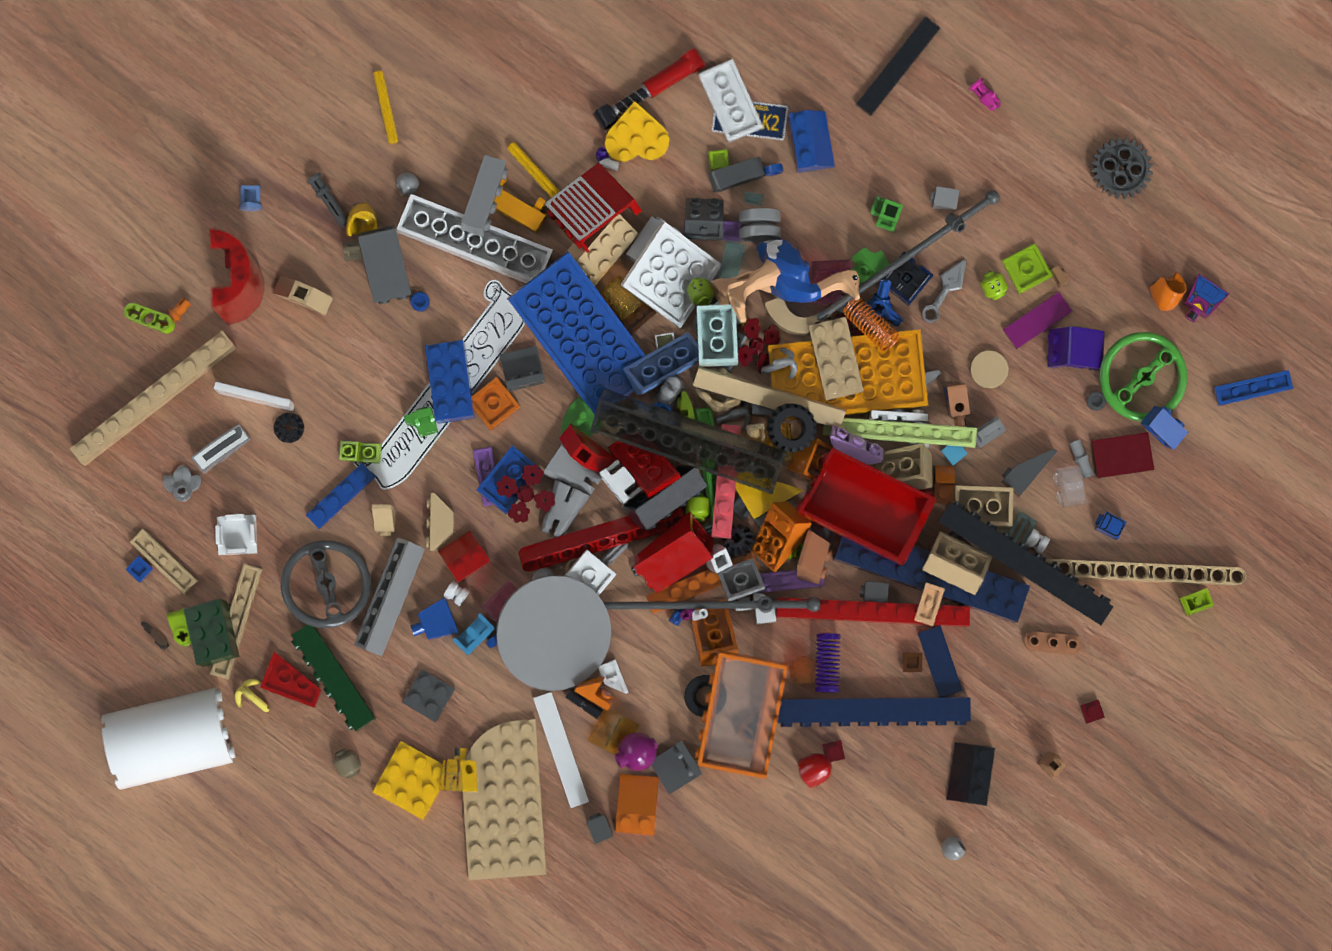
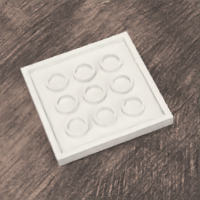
(665, 272)

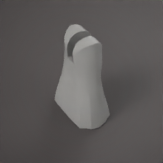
(670, 390)
(570, 472)
(567, 506)

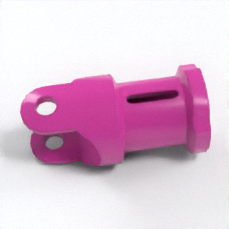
(986, 96)

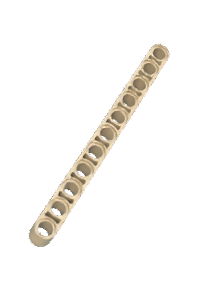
(1149, 572)

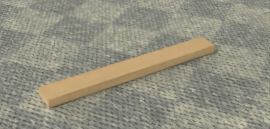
(765, 396)

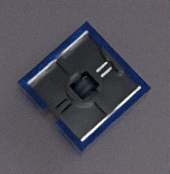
(915, 276)

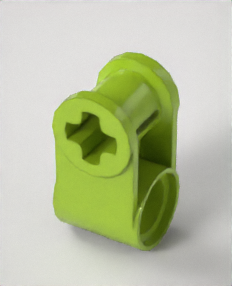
(178, 626)

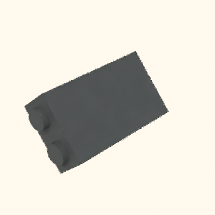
(384, 264)

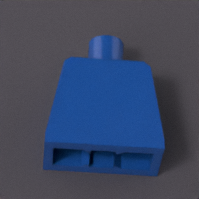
(436, 621)

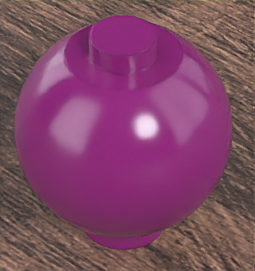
(636, 751)

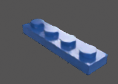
(1253, 388)
(340, 496)

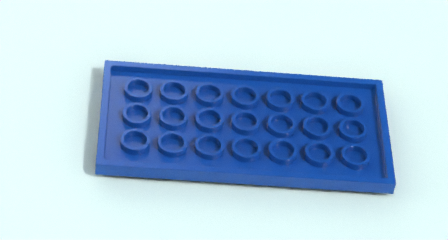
(577, 329)

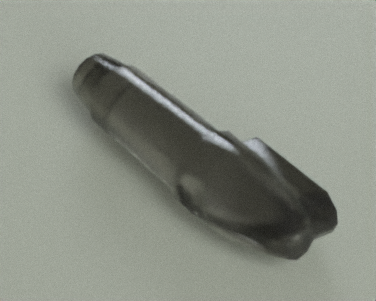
(159, 639)

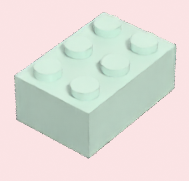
(717, 336)

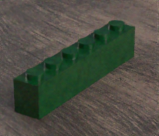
(333, 677)

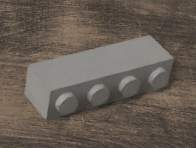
(483, 196)

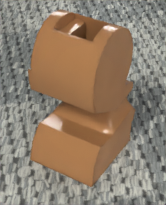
(1051, 764)

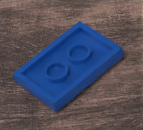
(509, 465)

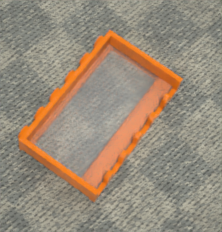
(741, 714)

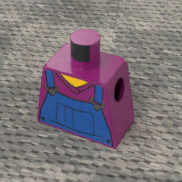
(1203, 298)

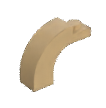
(789, 322)

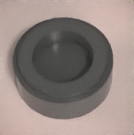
(1096, 401)

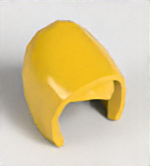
(361, 219)

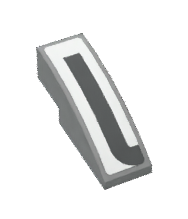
(220, 448)

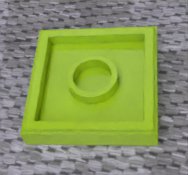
(1027, 268)

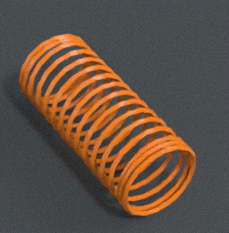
(871, 322)

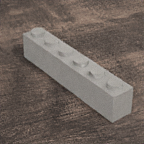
(389, 596)

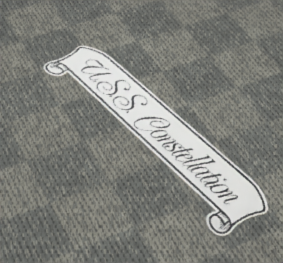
(484, 345)

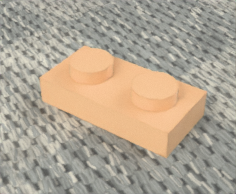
(929, 604)

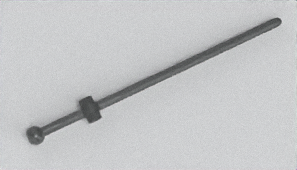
(954, 223)
(812, 604)

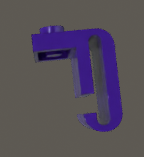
(1075, 348)

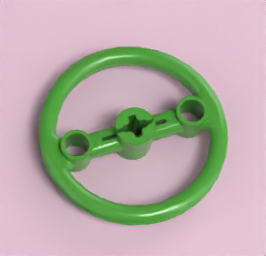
(1172, 354)

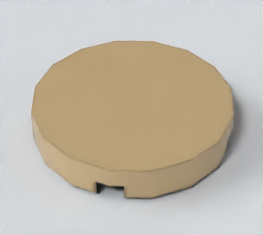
(989, 369)

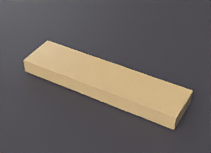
(163, 561)

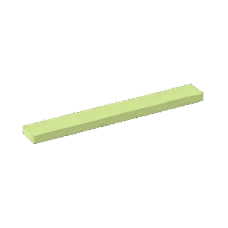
(909, 432)

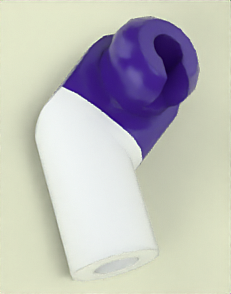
(604, 160)

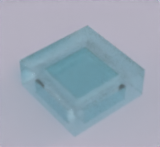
(753, 198)

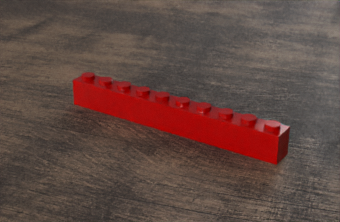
(874, 613)

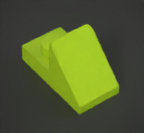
(1196, 602)

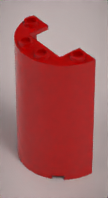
(247, 280)
(867, 506)

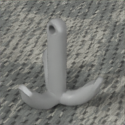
(781, 363)

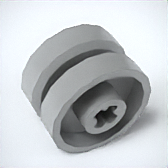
(759, 225)

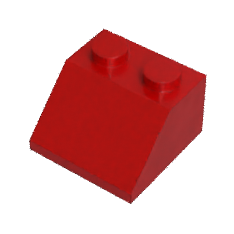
(464, 557)

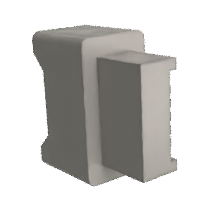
(989, 432)

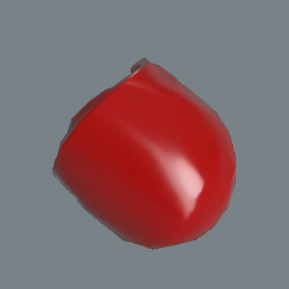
(814, 769)

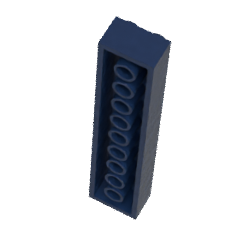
(995, 596)

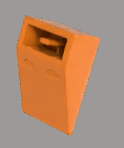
(780, 534)

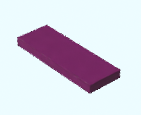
(1037, 320)

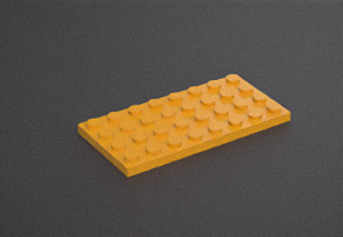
(888, 377)

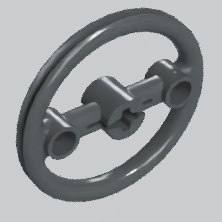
(332, 620)

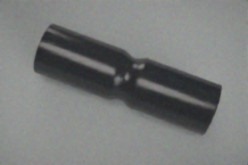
(585, 704)

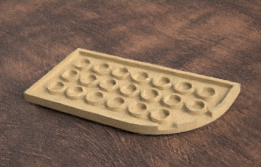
(506, 812)

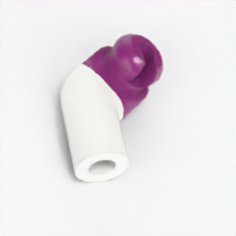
(693, 614)

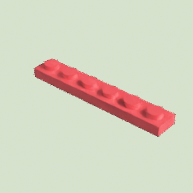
(724, 499)

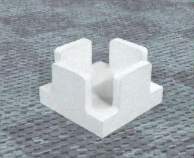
(620, 482)
(236, 534)

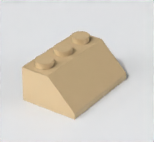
(957, 563)

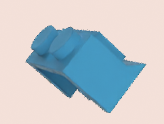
(474, 634)

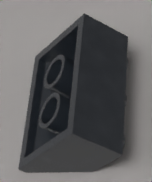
(970, 773)

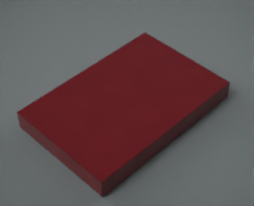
(1122, 455)

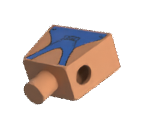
(956, 394)

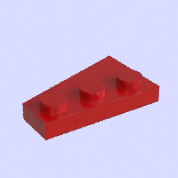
(289, 682)

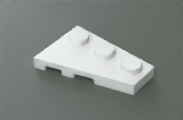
(899, 415)

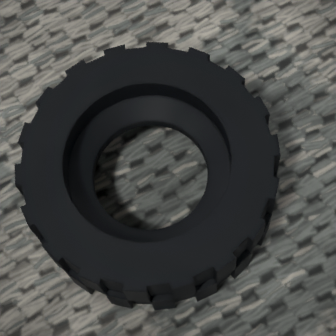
(690, 694)

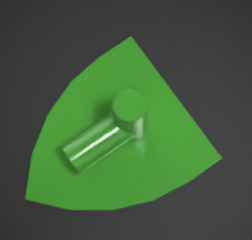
(579, 416)

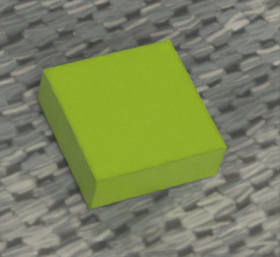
(718, 159)

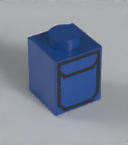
(1110, 525)

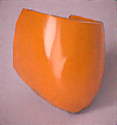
(1168, 292)

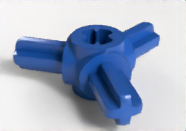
(883, 298)

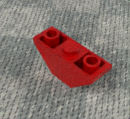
(585, 450)

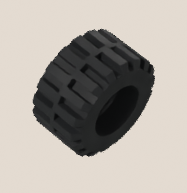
(808, 427)

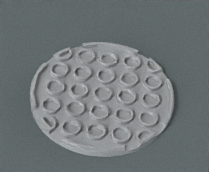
(553, 632)

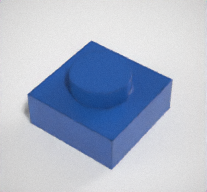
(139, 569)

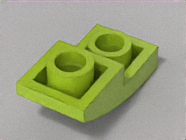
(685, 405)
(360, 452)

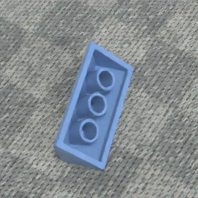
(662, 364)

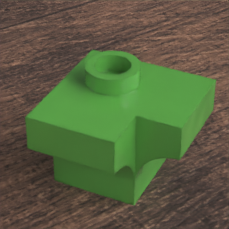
(887, 212)
(868, 263)
(423, 420)

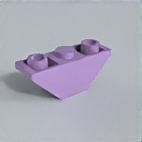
(856, 446)

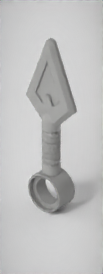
(951, 280)

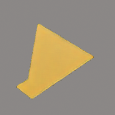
(759, 502)

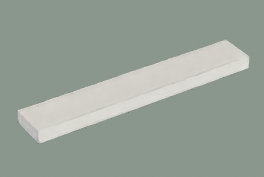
(561, 750)

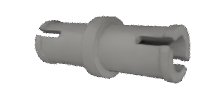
(1081, 458)

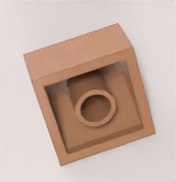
(813, 558)

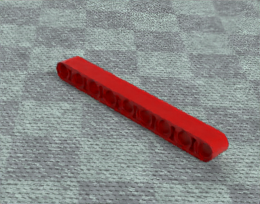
(593, 539)

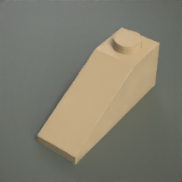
(384, 519)

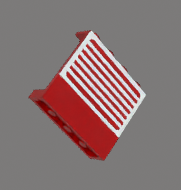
(589, 204)

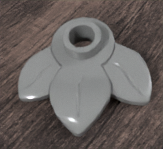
(182, 480)

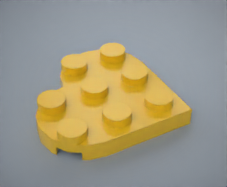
(636, 135)

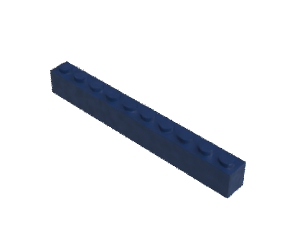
(874, 710)

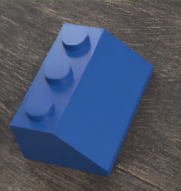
(811, 140)

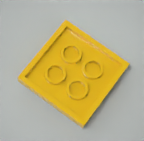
(410, 780)

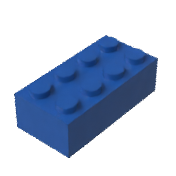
(450, 381)

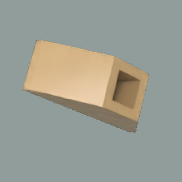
(303, 295)
(440, 523)

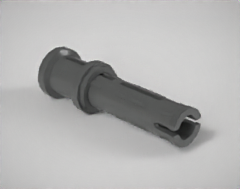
(324, 192)

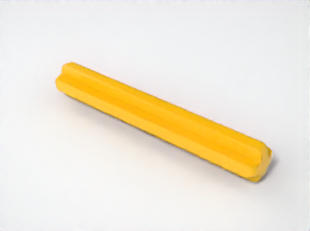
(385, 107)
(532, 169)

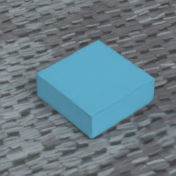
(954, 454)

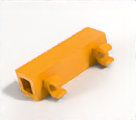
(520, 212)

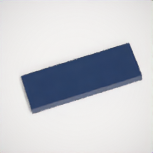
(940, 662)

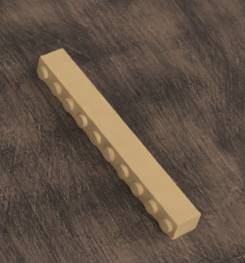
(153, 398)

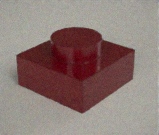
(1092, 711)
(834, 751)

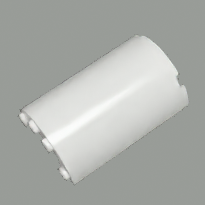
(166, 738)

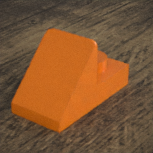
(944, 484)
(591, 691)

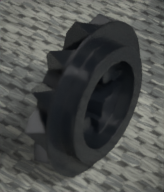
(294, 434)

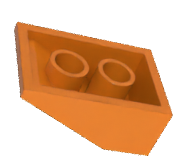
(714, 634)
(637, 804)

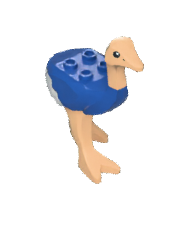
(782, 275)

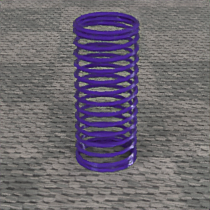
(824, 687)

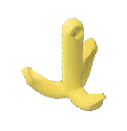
(250, 695)

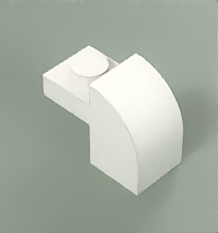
(761, 617)

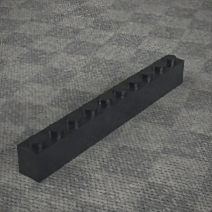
(1025, 563)

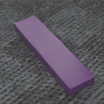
(785, 581)

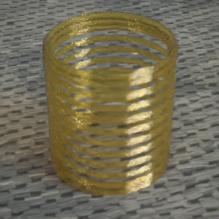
(612, 289)

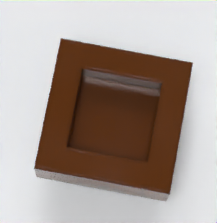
(912, 662)

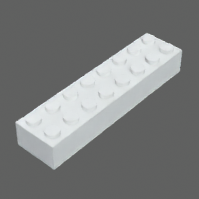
(493, 250)

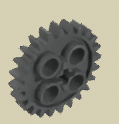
(1136, 158)

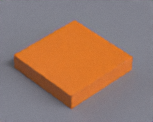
(494, 403)

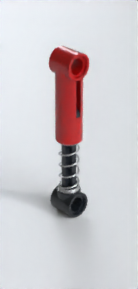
(688, 64)

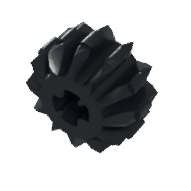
(743, 545)

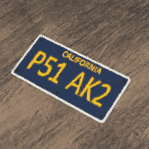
(772, 118)

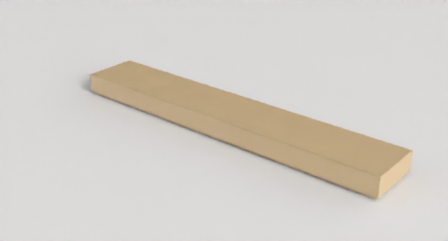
(239, 613)

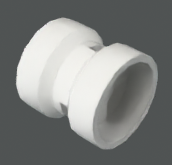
(1034, 538)
(456, 593)

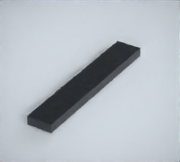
(898, 66)

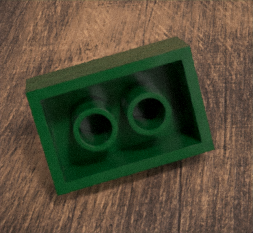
(211, 632)

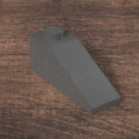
(1024, 473)

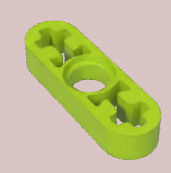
(144, 311)

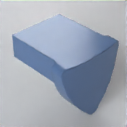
(250, 198)

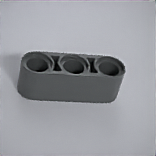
(736, 174)

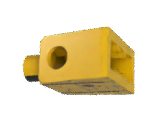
(459, 773)

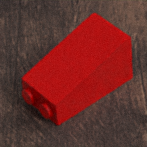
(674, 553)

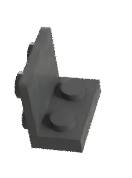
(704, 219)
(522, 368)
(675, 767)

